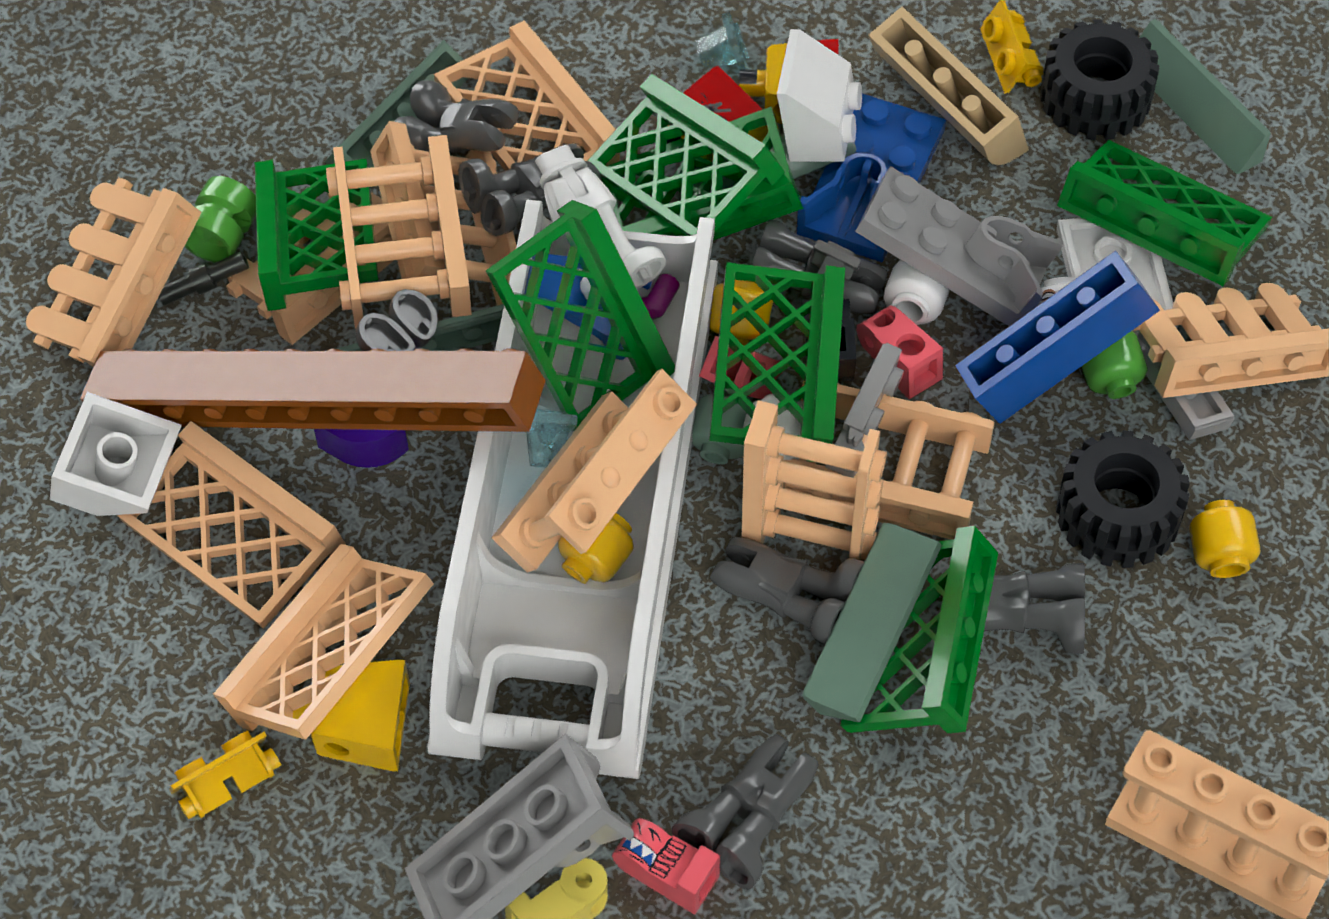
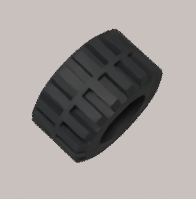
(1092, 104)
(1117, 531)

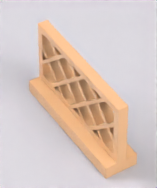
(554, 86)
(265, 501)
(296, 643)

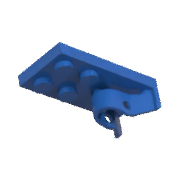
(884, 138)

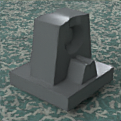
(835, 255)

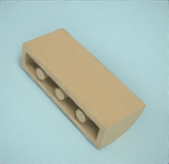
(950, 87)

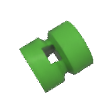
(226, 215)

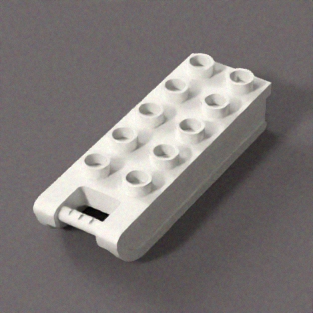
(543, 621)

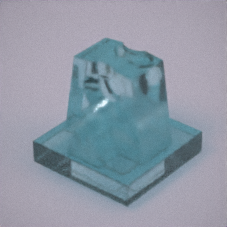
(723, 46)
(548, 435)

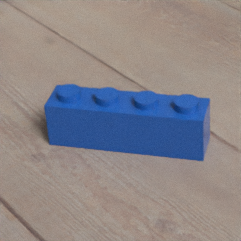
(1057, 337)

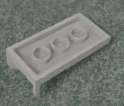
(957, 249)
(517, 837)

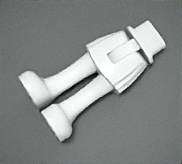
(570, 179)

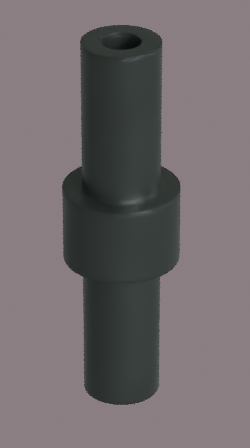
(203, 278)

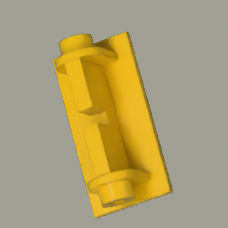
(1008, 47)
(205, 784)

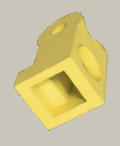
(576, 895)

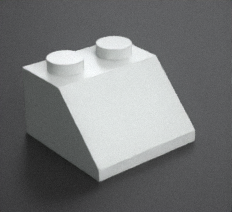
(817, 101)
(112, 458)

